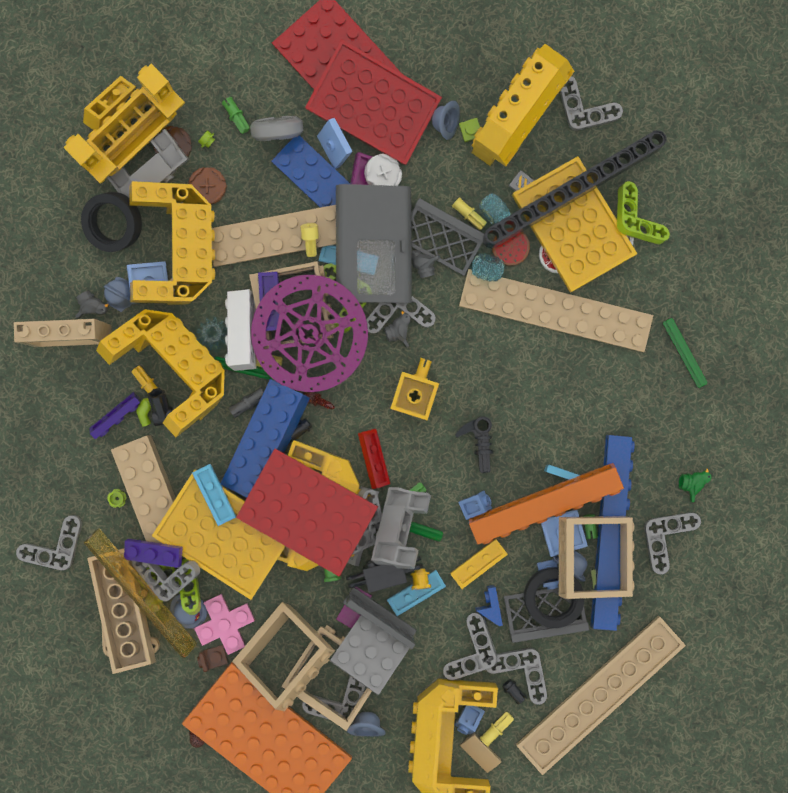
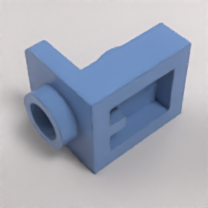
(475, 505)
(551, 583)
(469, 719)

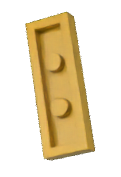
(478, 563)

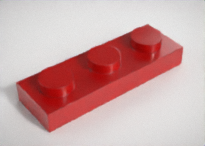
(374, 458)

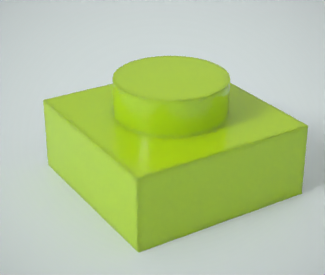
(469, 129)

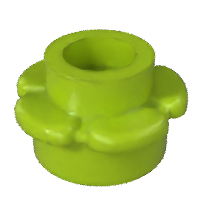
(207, 139)
(116, 503)

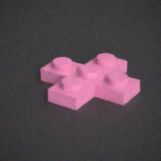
(224, 624)

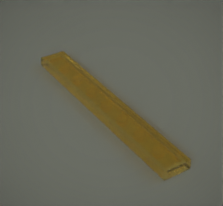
(140, 592)

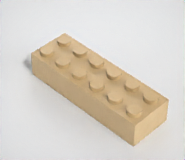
(145, 482)
(122, 621)

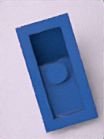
(491, 611)

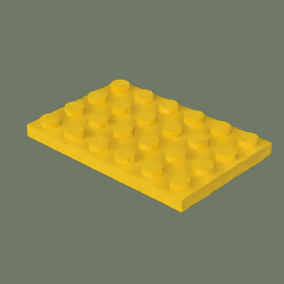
(580, 236)
(227, 551)

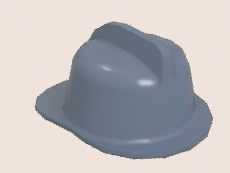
(118, 294)

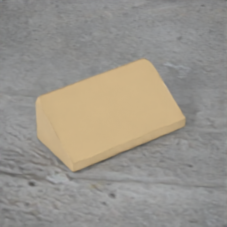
(480, 752)

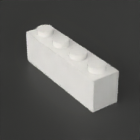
(239, 318)

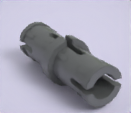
(246, 403)

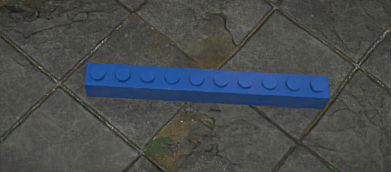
(607, 565)

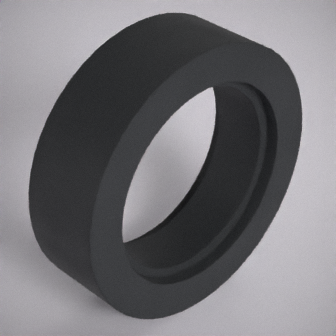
(91, 228)
(551, 621)

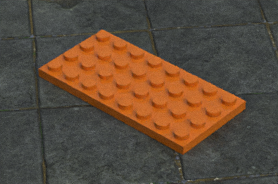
(266, 744)

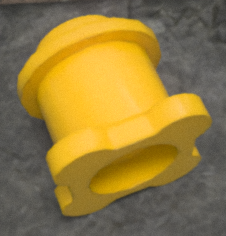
(420, 579)

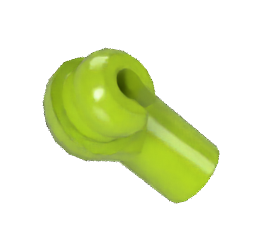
(142, 412)

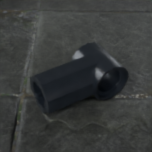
(159, 406)

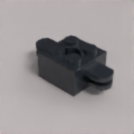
(381, 576)

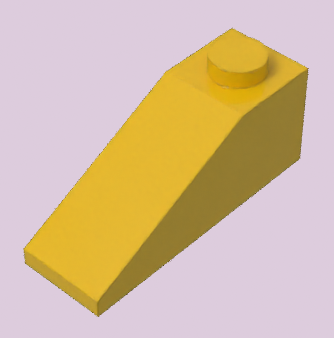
(107, 102)

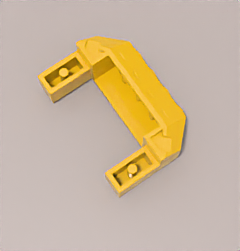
(154, 93)
(501, 137)
(190, 243)
(181, 353)
(332, 467)
(435, 732)

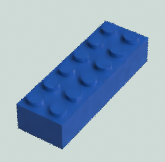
(268, 429)

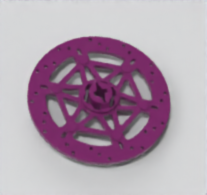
(268, 306)

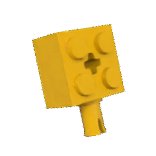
(416, 382)

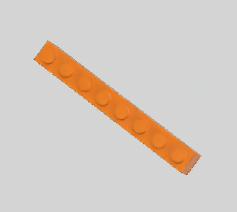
(546, 503)

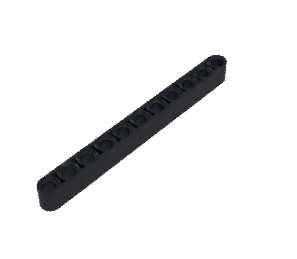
(581, 183)

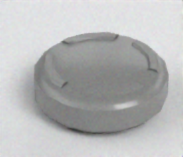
(276, 128)

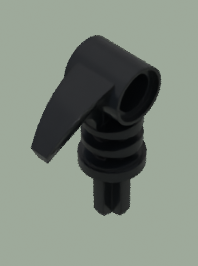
(483, 442)

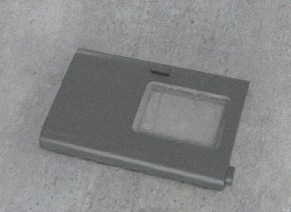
(374, 242)

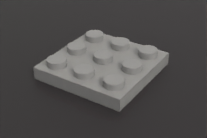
(369, 654)

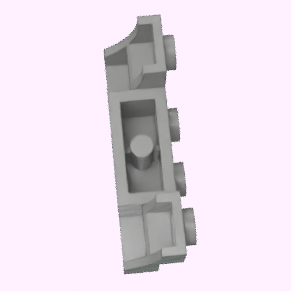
(157, 169)
(395, 527)

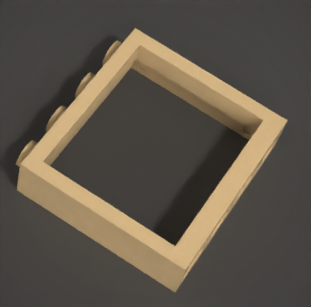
(319, 270)
(60, 332)
(566, 557)
(262, 638)
(315, 702)

